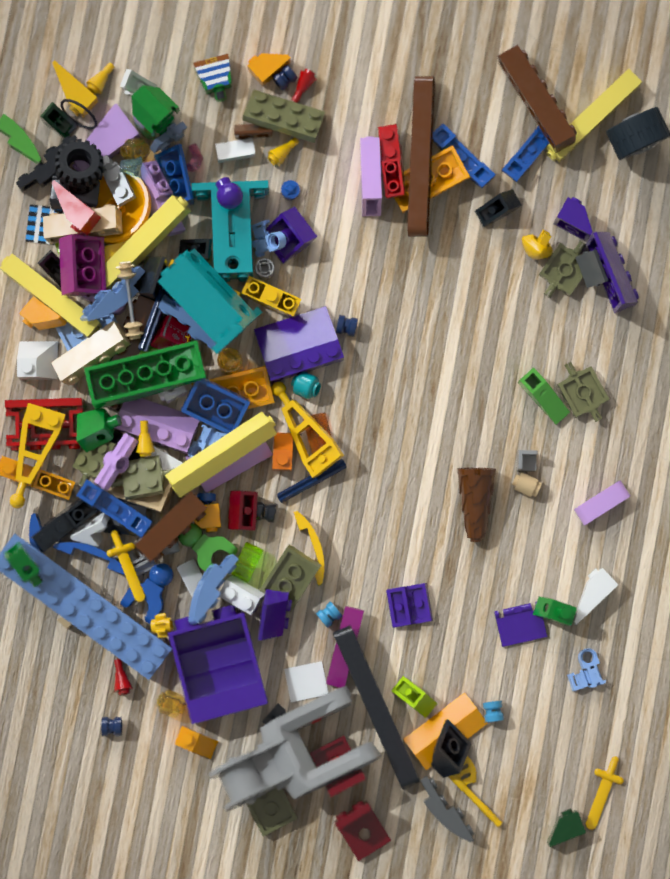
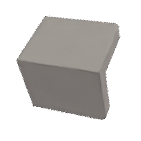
(526, 460)

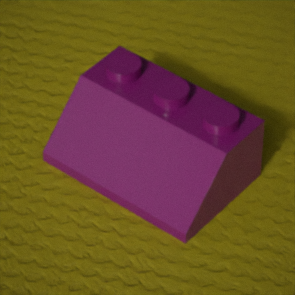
(82, 265)

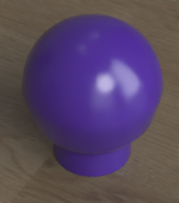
(228, 194)

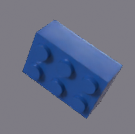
(215, 405)

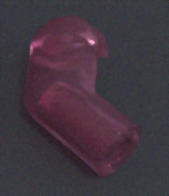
(196, 159)

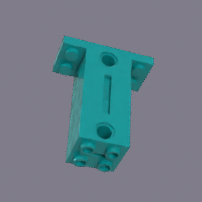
(232, 228)
(207, 298)

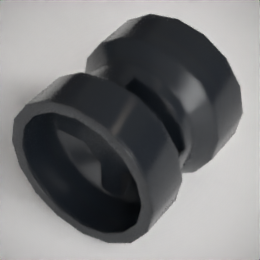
(269, 513)

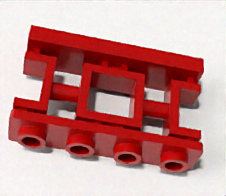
(43, 438)

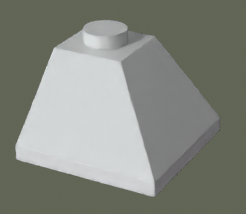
(35, 360)

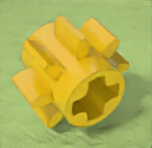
(162, 625)

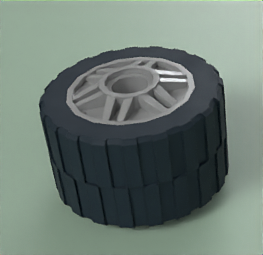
(638, 133)

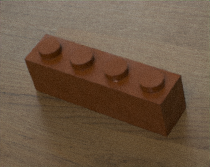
(170, 527)

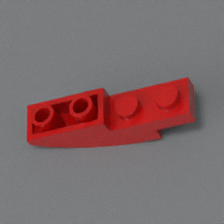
(392, 161)

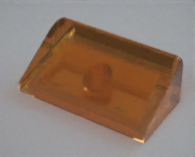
(314, 438)

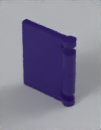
(519, 625)

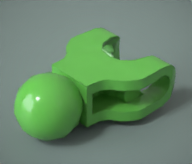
(205, 546)

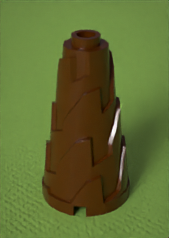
(476, 493)

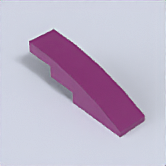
(338, 669)

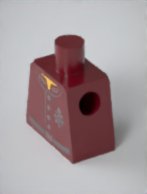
(170, 333)

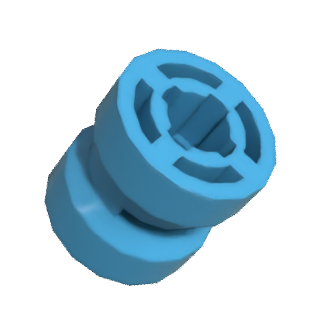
(332, 611)
(495, 715)

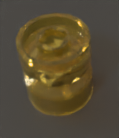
(230, 361)

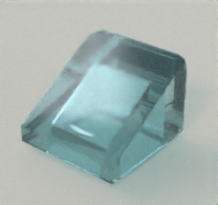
(131, 166)

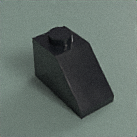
(498, 207)

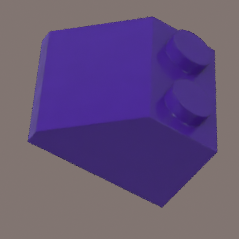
(574, 219)
(296, 231)
(274, 614)

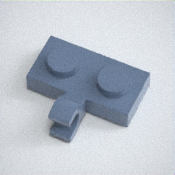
(173, 132)

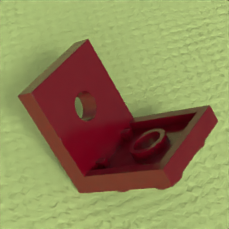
(325, 753)
(359, 818)

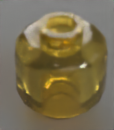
(135, 148)
(171, 703)

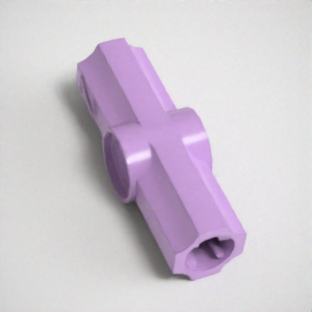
(116, 462)

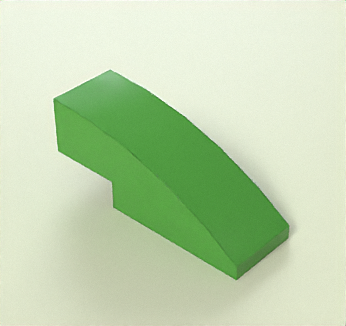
(19, 139)

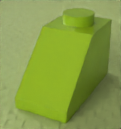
(414, 697)

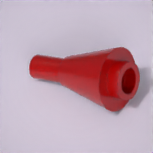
(305, 80)
(122, 682)

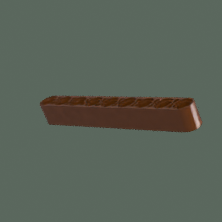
(421, 156)

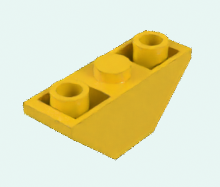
(271, 297)

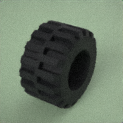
(79, 179)

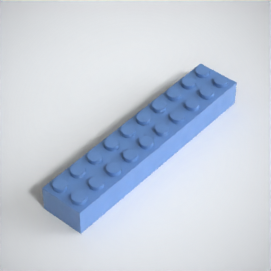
(90, 612)

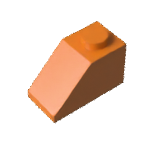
(282, 452)

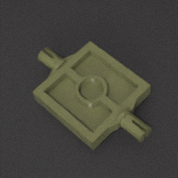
(563, 270)
(583, 391)
(91, 462)
(142, 478)

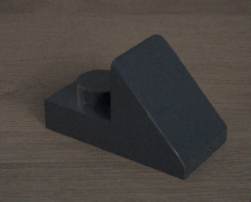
(203, 246)

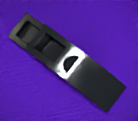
(43, 172)
(63, 523)

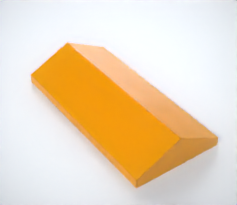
(445, 173)
(250, 384)
(463, 716)

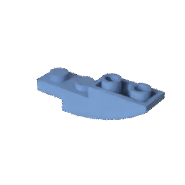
(110, 301)
(171, 307)
(206, 594)

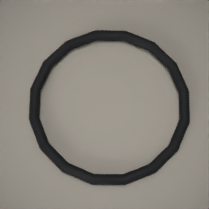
(87, 110)

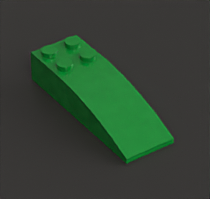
(144, 374)

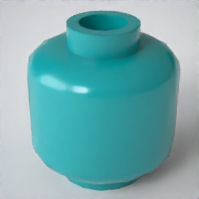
(306, 385)

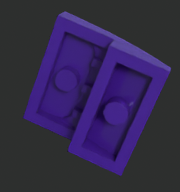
(409, 605)

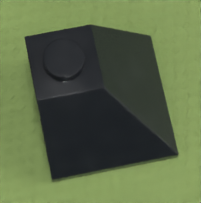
(450, 750)

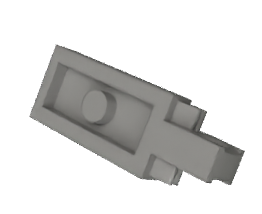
(117, 182)

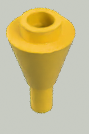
(97, 82)
(277, 155)
(145, 443)

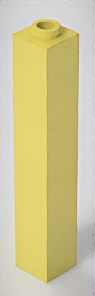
(599, 111)
(147, 237)
(48, 294)
(221, 454)

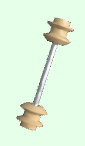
(133, 326)

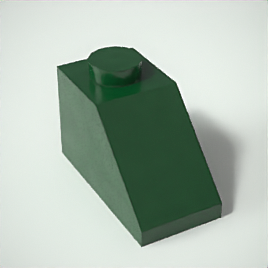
(566, 827)

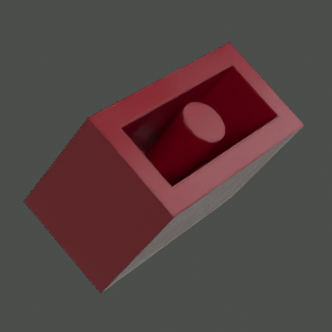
(242, 510)

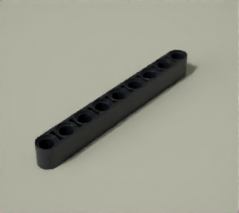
(376, 707)

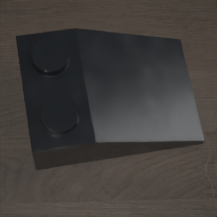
(148, 283)

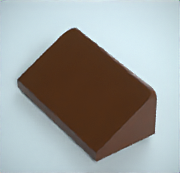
(247, 131)

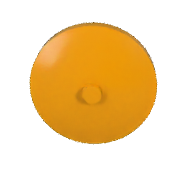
(133, 213)

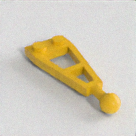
(44, 419)
(323, 457)

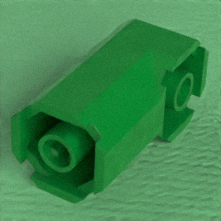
(152, 111)

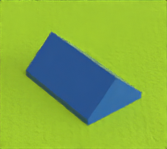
(175, 172)

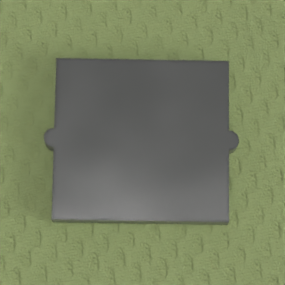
(591, 268)

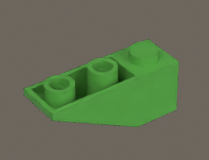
(543, 395)

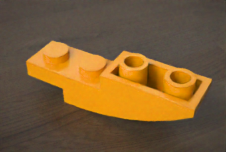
(43, 481)

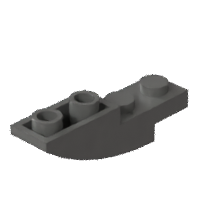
(450, 817)

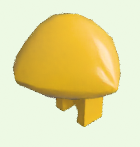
(537, 247)

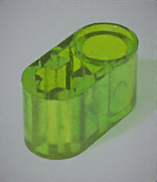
(247, 562)

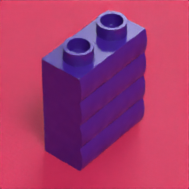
(217, 665)

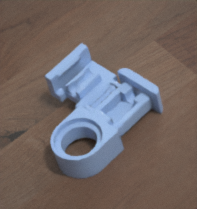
(266, 241)
(208, 436)
(588, 675)

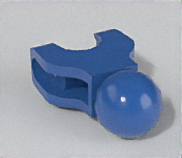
(159, 577)

